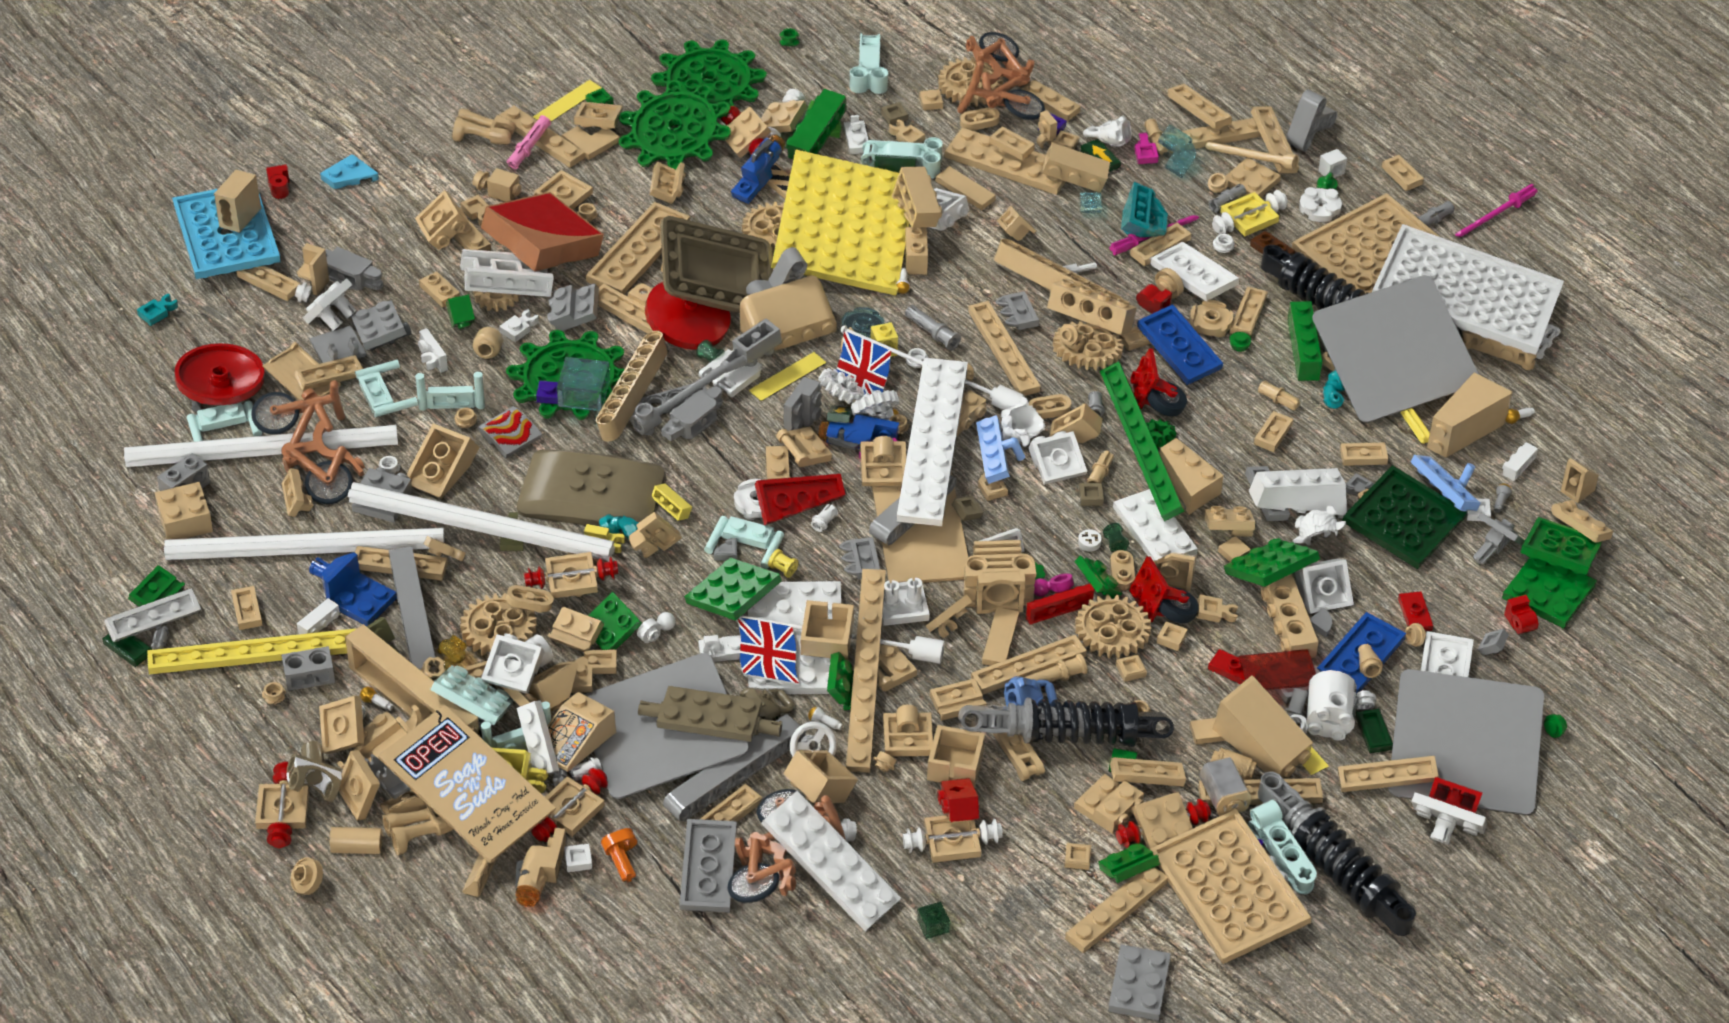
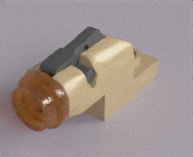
(538, 867)

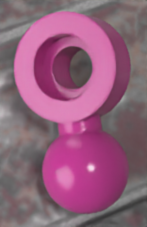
(1057, 584)

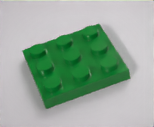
(1560, 546)
(1271, 562)
(733, 588)
(1552, 590)

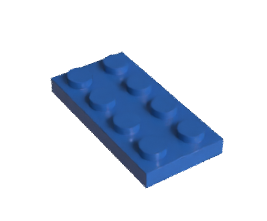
(1180, 344)
(1368, 630)

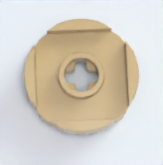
(1212, 327)

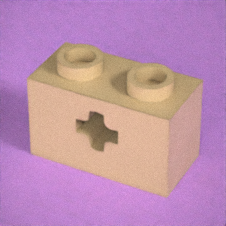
(916, 250)

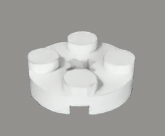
(1313, 197)
(744, 500)

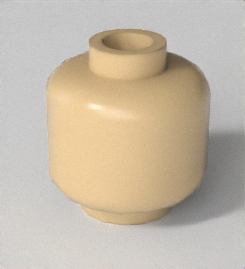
(487, 342)

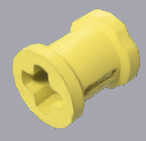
(783, 563)

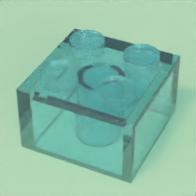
(583, 384)

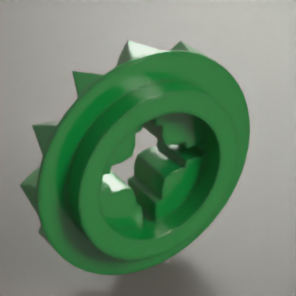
(1167, 435)

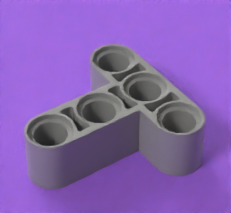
(1309, 118)
(789, 268)

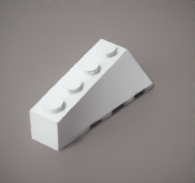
(1300, 490)

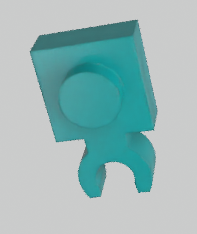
(156, 311)

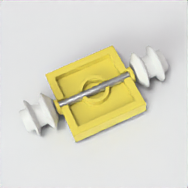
(1250, 213)

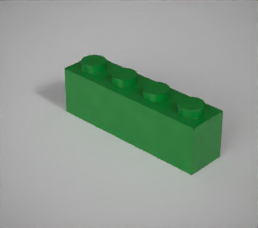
(818, 123)
(1304, 341)

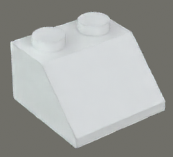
(1325, 585)

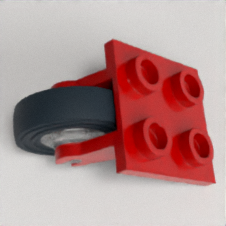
(1154, 391)
(1160, 599)

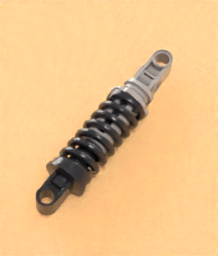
(1304, 273)
(1068, 720)
(1340, 856)

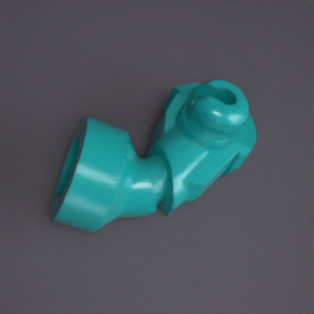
(1332, 398)
(616, 523)

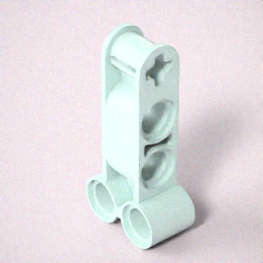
(868, 73)
(926, 154)
(1267, 825)

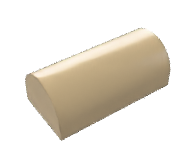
(356, 840)

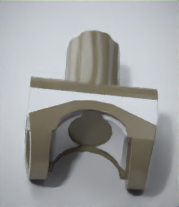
(311, 771)

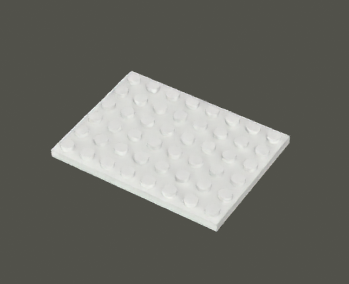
(1478, 289)

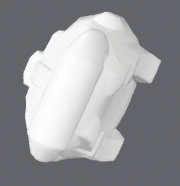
(1112, 132)

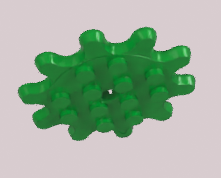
(728, 70)
(659, 112)
(547, 361)

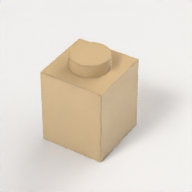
(503, 185)

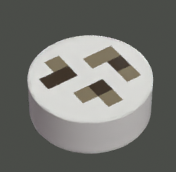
(1089, 540)

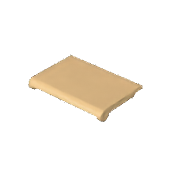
(284, 365)

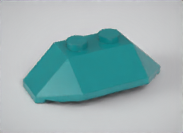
(1144, 213)

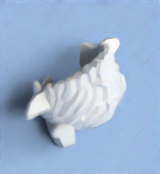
(1021, 422)
(1316, 523)

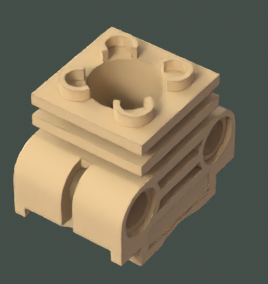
(999, 576)

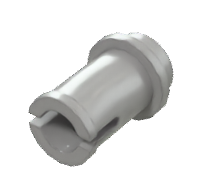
(1095, 402)
(1297, 702)

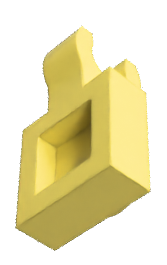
(603, 533)

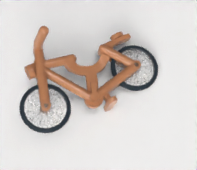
(1001, 48)
(278, 412)
(760, 879)

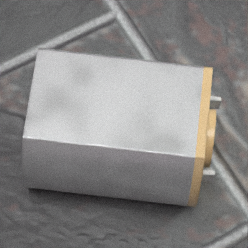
(1225, 786)

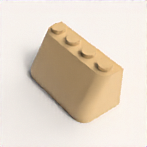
(794, 307)

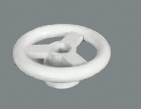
(806, 740)

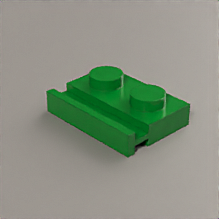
(1098, 577)
(155, 587)
(840, 680)
(1128, 862)

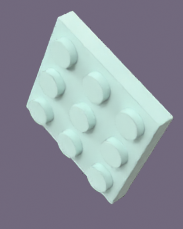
(472, 694)

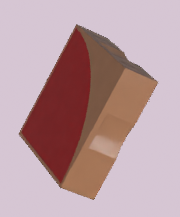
(542, 231)

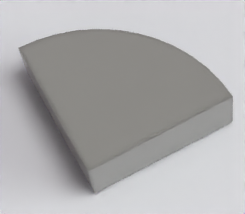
(1357, 484)
(726, 550)
(1322, 622)

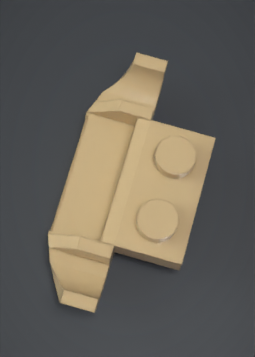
(384, 732)

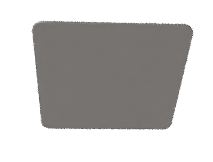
(1395, 348)
(1478, 732)
(649, 756)

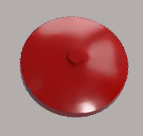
(685, 322)
(219, 374)

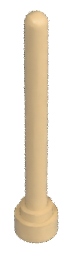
(1288, 161)

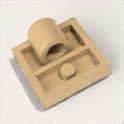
(883, 462)
(1237, 520)
(907, 732)

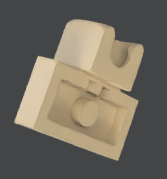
(653, 532)

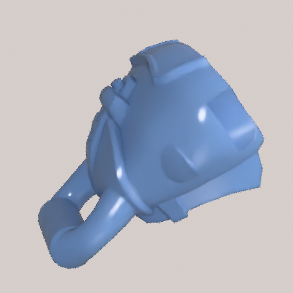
(1019, 688)

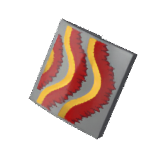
(510, 431)

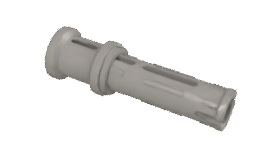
(939, 331)

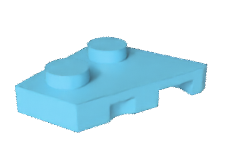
(348, 172)

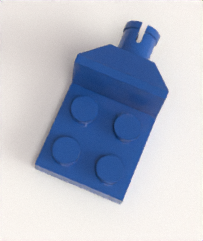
(353, 592)

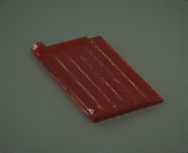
(1279, 669)

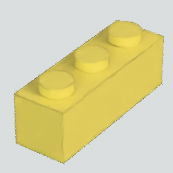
(671, 502)

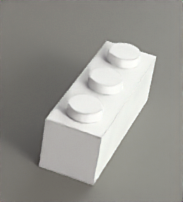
(1519, 461)
(319, 617)

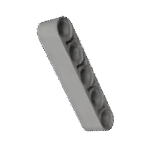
(886, 526)

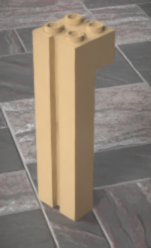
(397, 677)

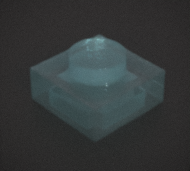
(1090, 202)

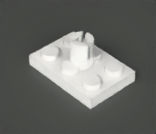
(1447, 818)

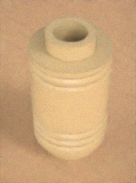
(1244, 764)

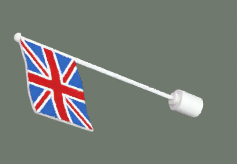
(869, 366)
(770, 649)

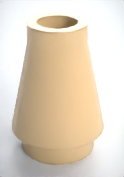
(1369, 662)

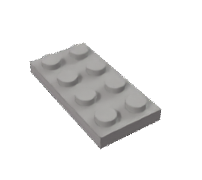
(708, 865)

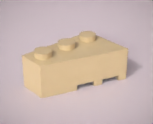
(917, 197)
(1191, 475)

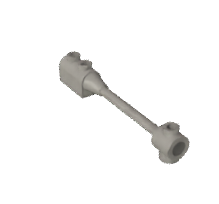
(747, 349)

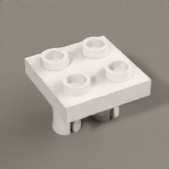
(322, 303)
(904, 602)

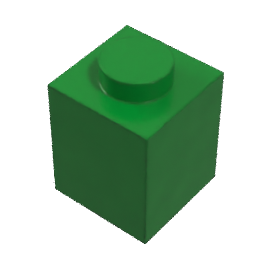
(460, 311)

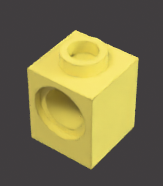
(886, 335)

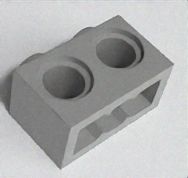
(185, 472)
(308, 668)

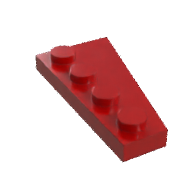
(795, 495)

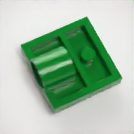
(617, 620)

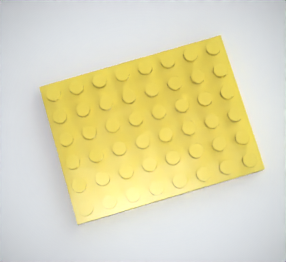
(843, 222)

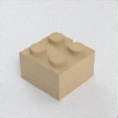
(183, 511)
(826, 636)
(955, 754)
(819, 775)

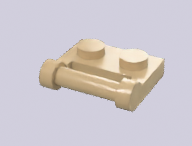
(804, 446)
(895, 665)

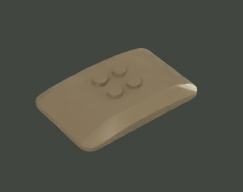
(711, 263)
(587, 486)

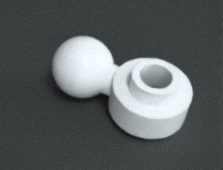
(650, 629)

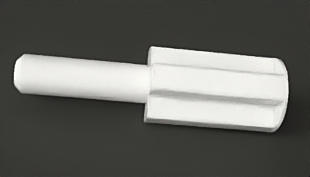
(1076, 269)

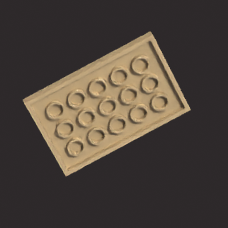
(1230, 886)

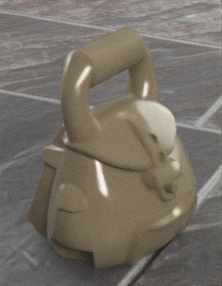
(771, 706)

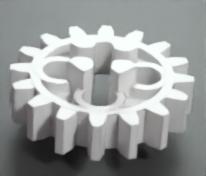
(841, 386)
(875, 403)

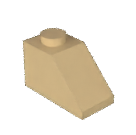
(1081, 420)
(1578, 481)

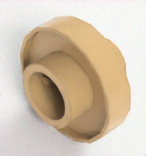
(1169, 280)
(306, 876)

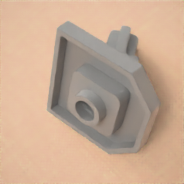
(1496, 539)

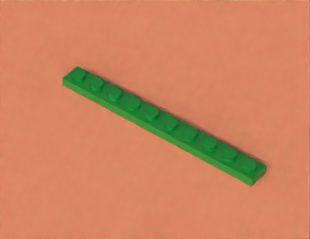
(1142, 441)

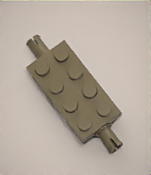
(710, 714)

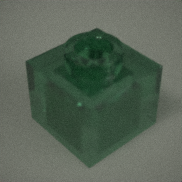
(933, 920)

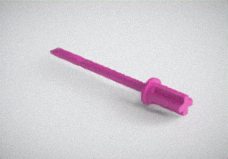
(1515, 200)
(1132, 240)

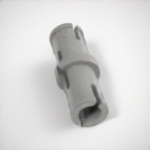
(1227, 196)
(1443, 210)

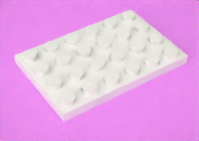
(788, 605)

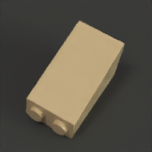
(1469, 415)
(1262, 729)

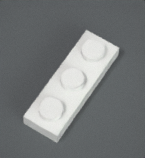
(537, 737)

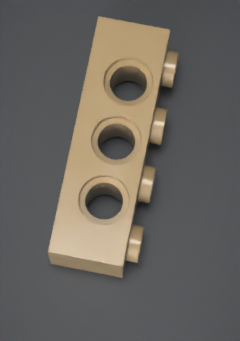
(1061, 301)
(1290, 616)

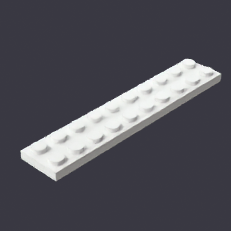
(932, 442)

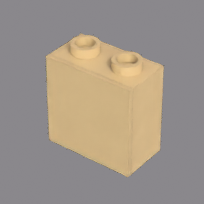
(237, 201)

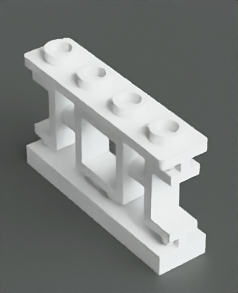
(503, 274)

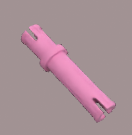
(524, 148)

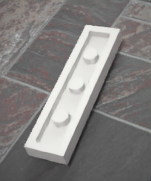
(152, 615)

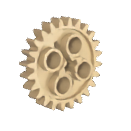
(957, 77)
(764, 222)
(1095, 348)
(495, 617)
(1113, 626)

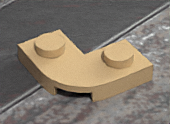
(593, 663)

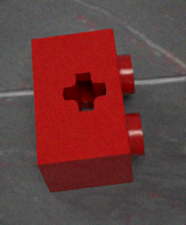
(1455, 794)
(959, 800)

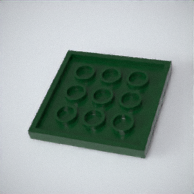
(1404, 517)

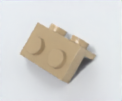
(667, 182)

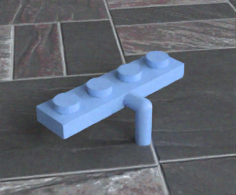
(994, 449)
(1450, 487)

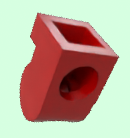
(278, 181)
(1153, 299)
(1520, 615)

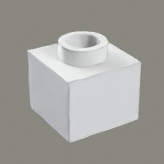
(1332, 162)

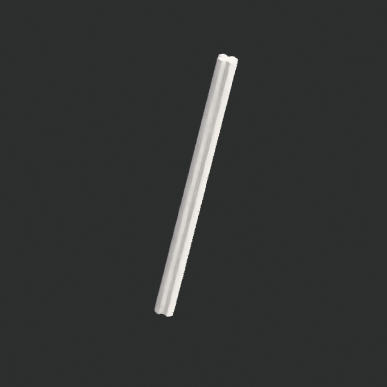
(256, 446)
(480, 521)
(297, 543)

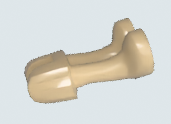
(496, 130)
(401, 835)

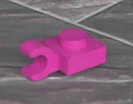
(1145, 151)

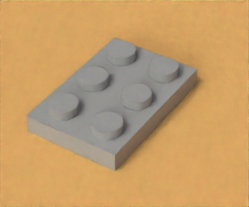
(378, 324)
(1139, 982)

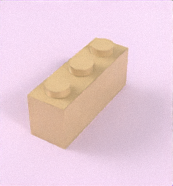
(1076, 167)

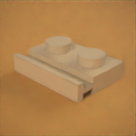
(575, 629)
(952, 697)

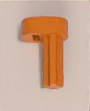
(615, 846)

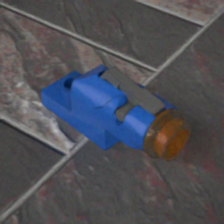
(757, 169)
(861, 430)

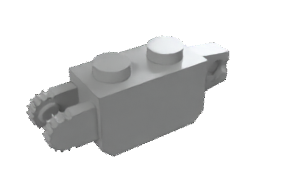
(356, 269)
(693, 414)

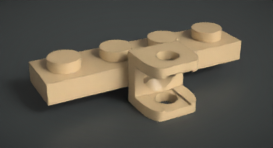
(627, 308)

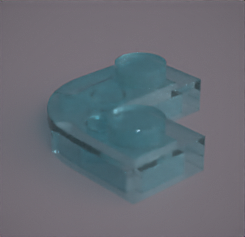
(1183, 150)

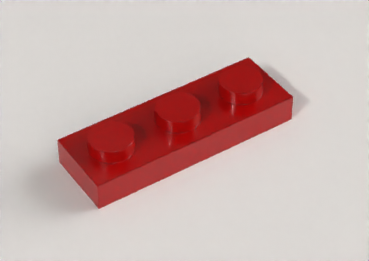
(1059, 603)

